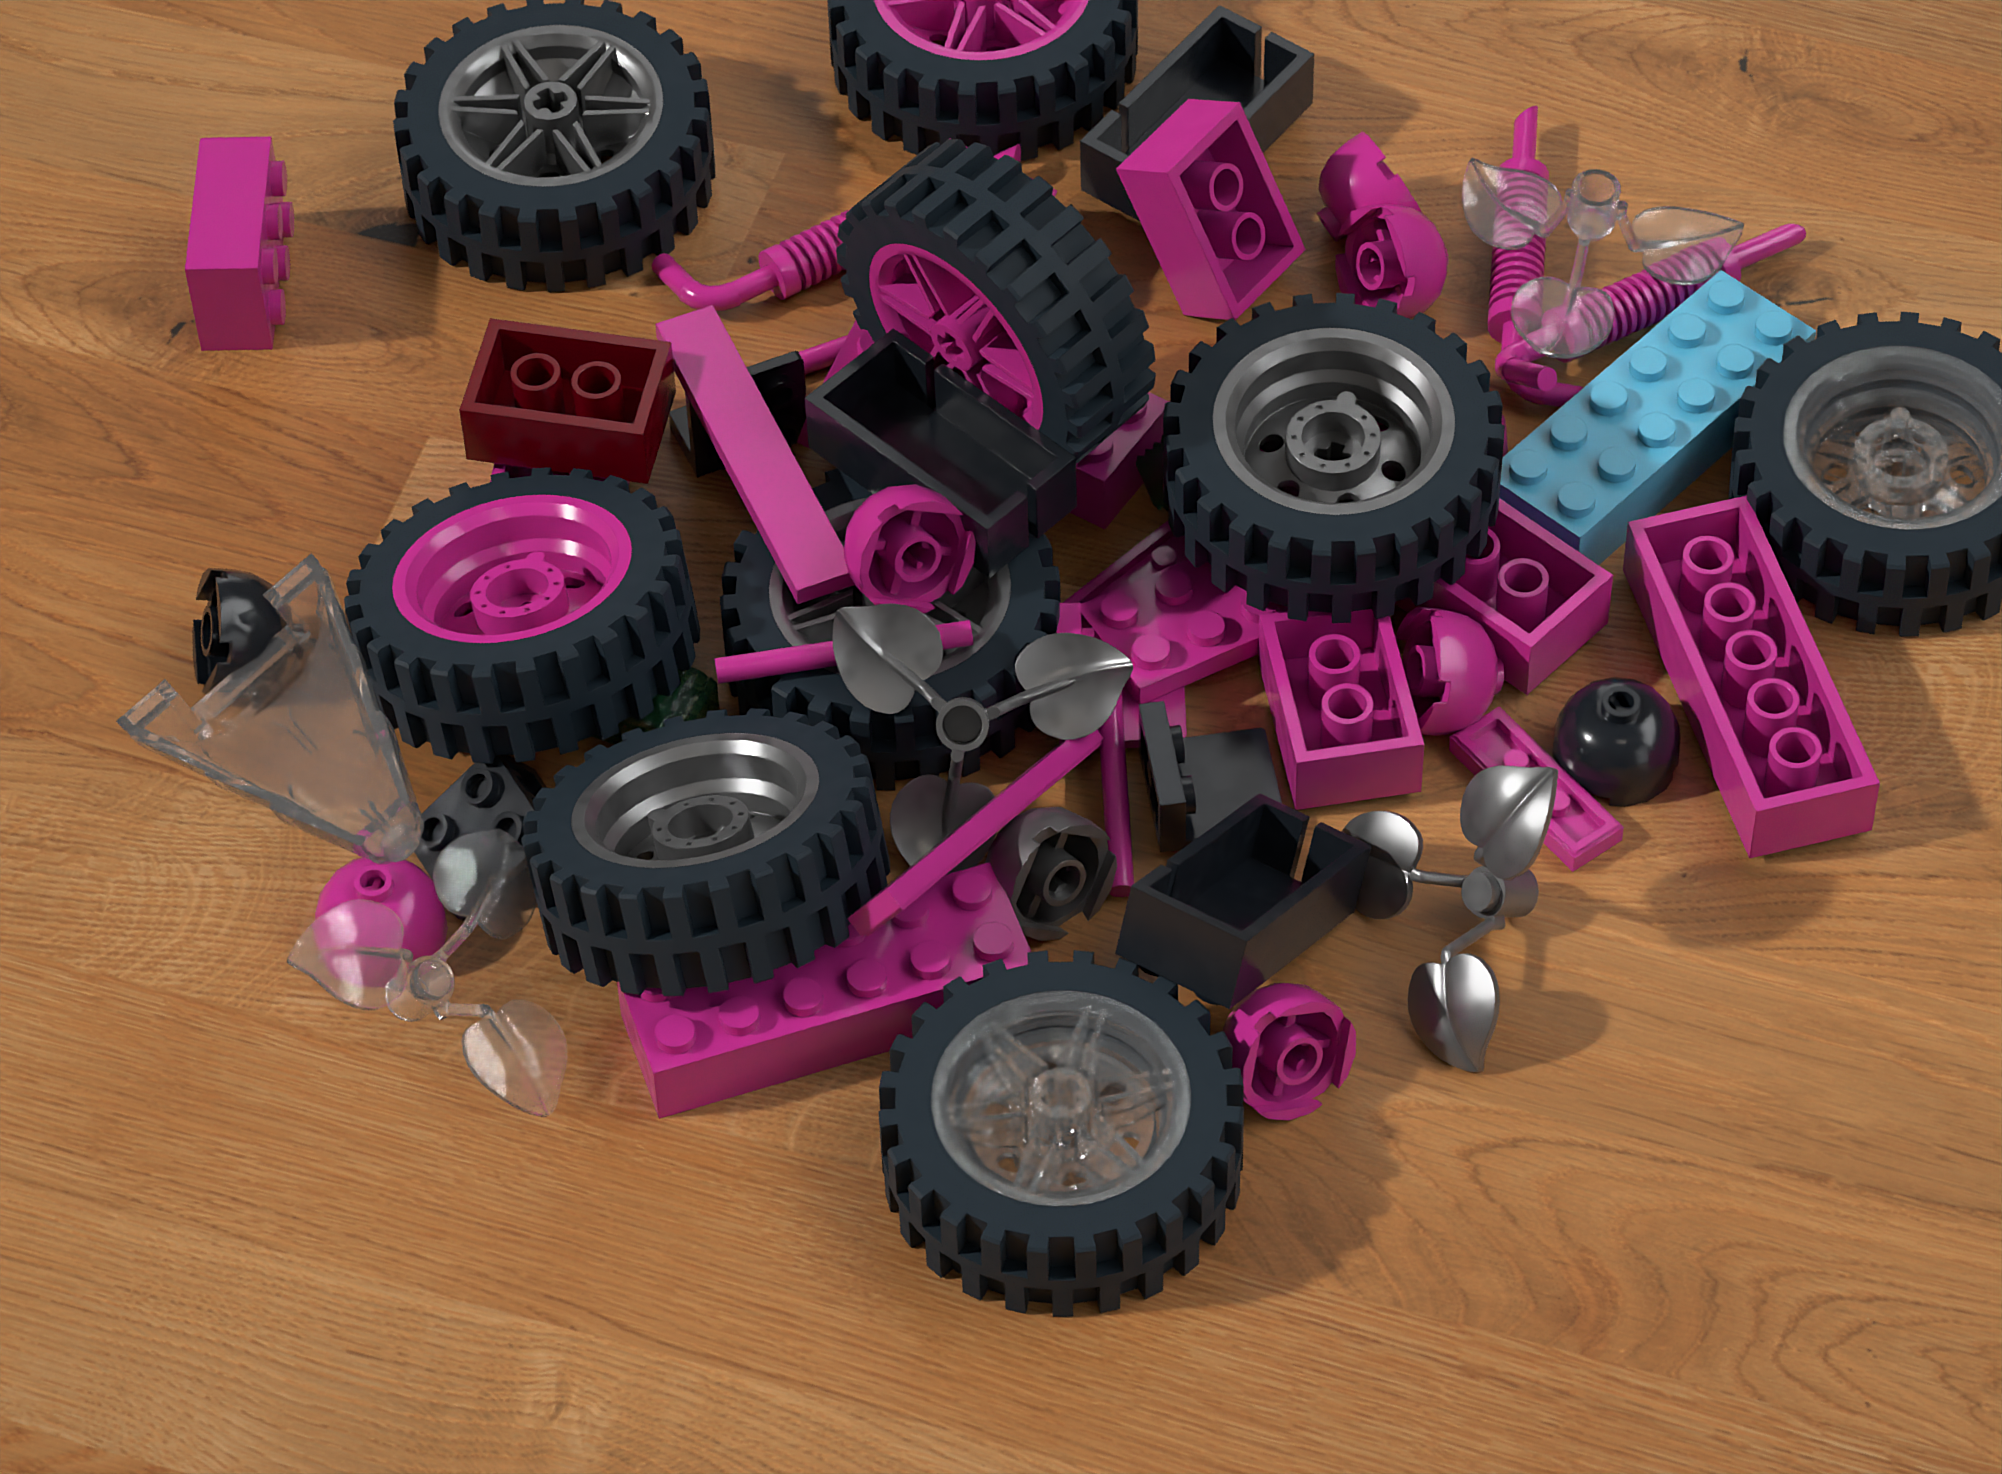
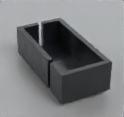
(1212, 63)
(987, 461)
(1230, 904)

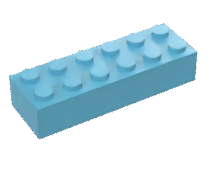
(1647, 419)

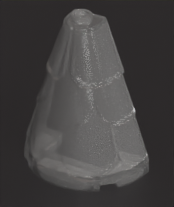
(297, 729)

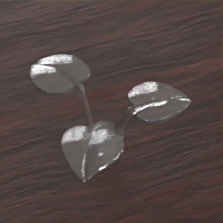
(1571, 320)
(360, 962)

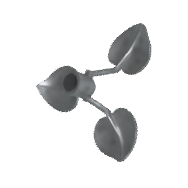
(892, 650)
(1508, 819)

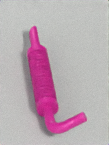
(783, 267)
(1516, 267)
(1640, 303)

